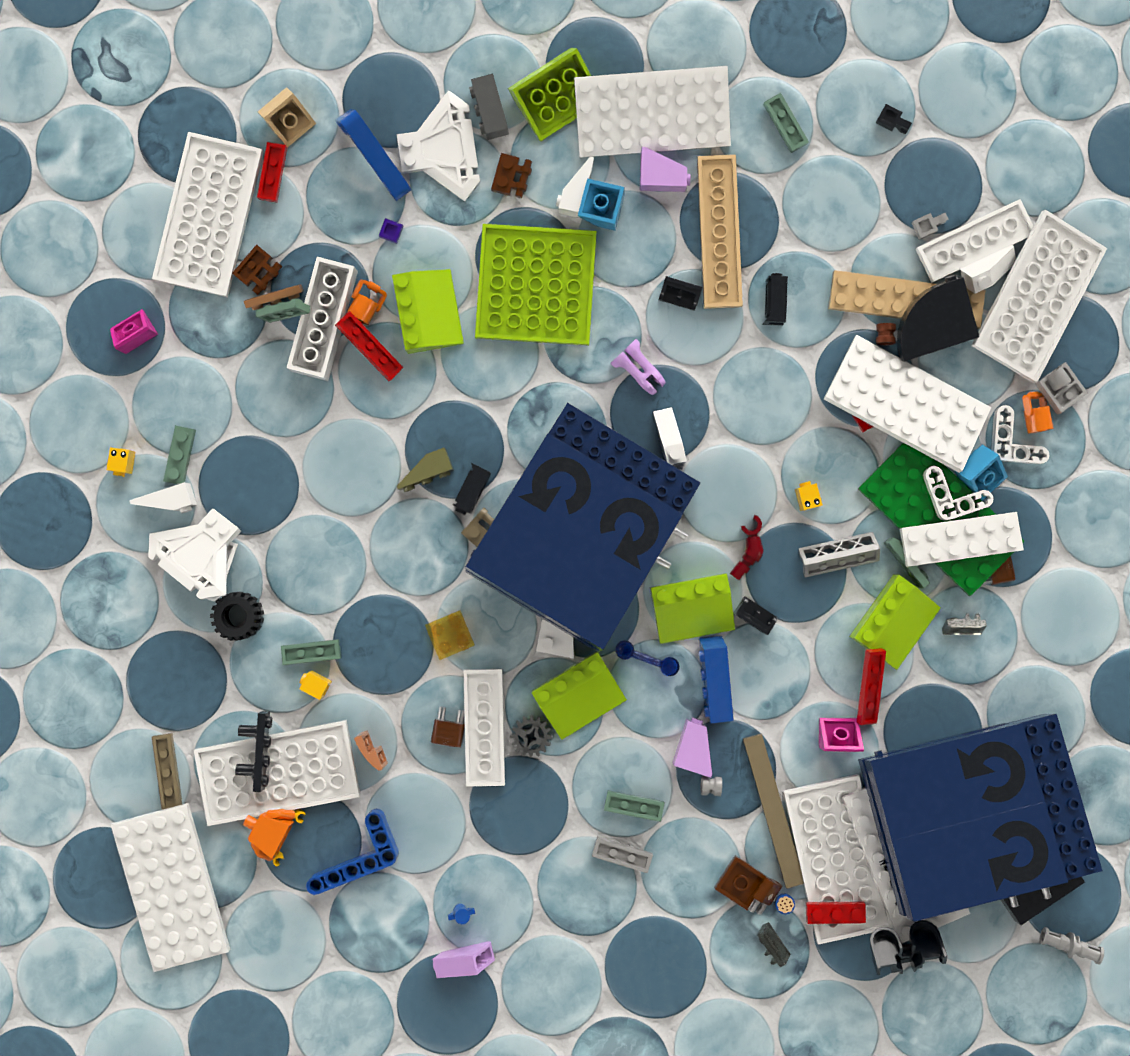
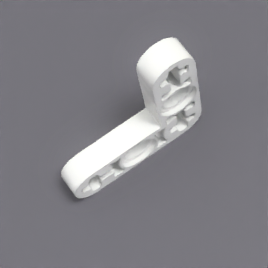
(1009, 448)
(947, 500)

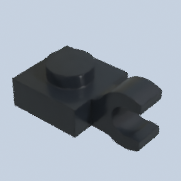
(892, 118)

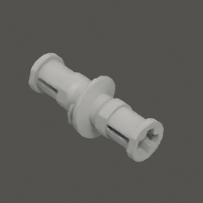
(1072, 945)

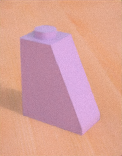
(662, 173)
(693, 748)
(464, 960)

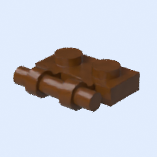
(505, 175)
(253, 265)

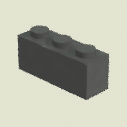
(488, 107)

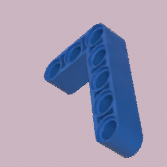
(368, 145)
(360, 862)

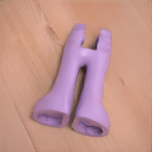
(649, 370)

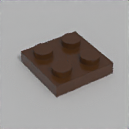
(740, 882)

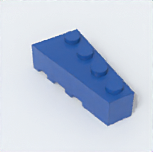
(716, 679)

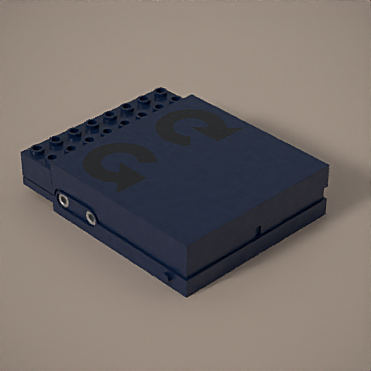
(583, 528)
(979, 817)

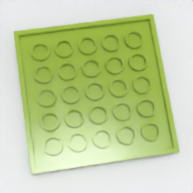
(535, 284)

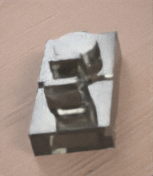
(964, 626)
(774, 945)

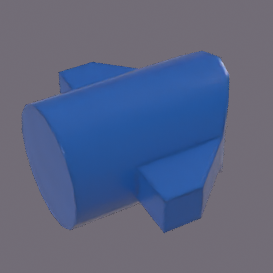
(461, 914)

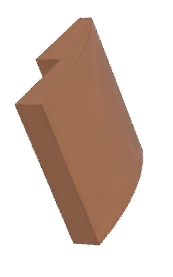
(374, 756)

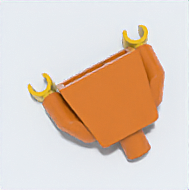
(271, 832)

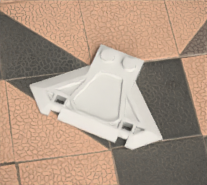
(443, 147)
(196, 554)

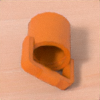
(362, 306)
(1038, 418)

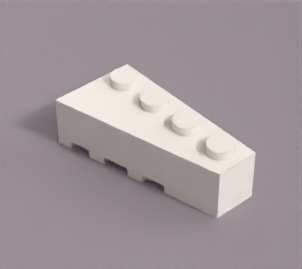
(555, 641)

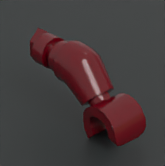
(753, 551)

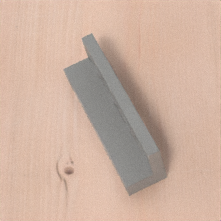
(841, 557)

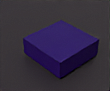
(391, 231)

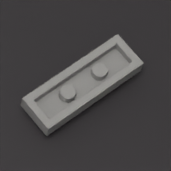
(622, 854)

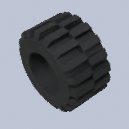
(222, 621)

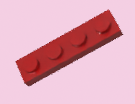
(369, 346)
(871, 686)

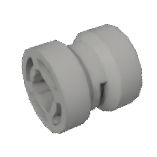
(711, 786)

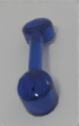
(668, 666)

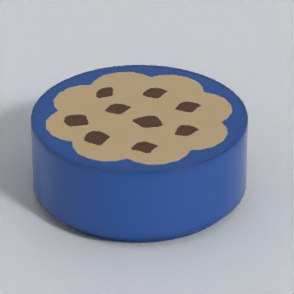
(784, 903)

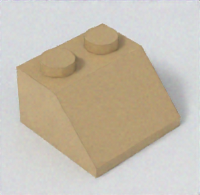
(287, 117)

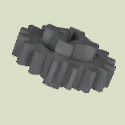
(540, 740)

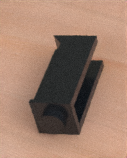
(776, 299)
(471, 489)

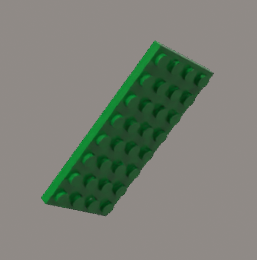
(903, 498)

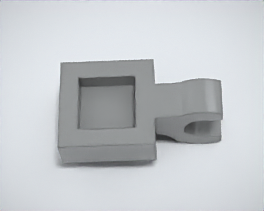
(928, 225)

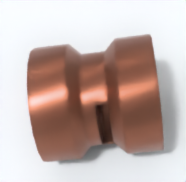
(886, 334)

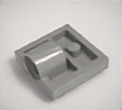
(1061, 388)

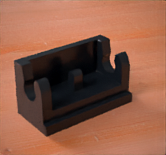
(680, 293)
(755, 615)

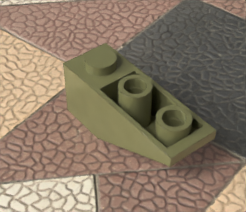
(430, 466)

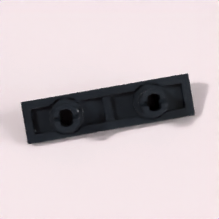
(263, 742)

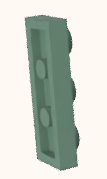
(785, 123)
(283, 310)
(179, 455)
(918, 576)
(310, 652)
(634, 805)

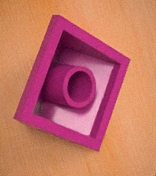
(132, 332)
(840, 735)

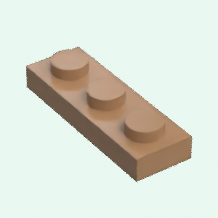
(274, 297)

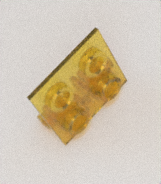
(449, 635)

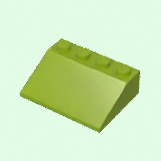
(549, 93)
(427, 310)
(693, 608)
(895, 620)
(578, 695)

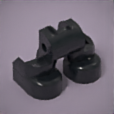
(924, 945)

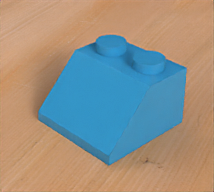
(601, 204)
(983, 471)

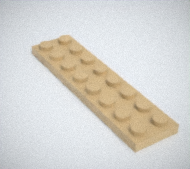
(719, 231)
(884, 295)

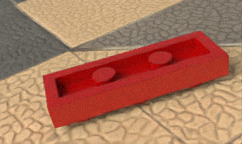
(272, 172)
(835, 912)

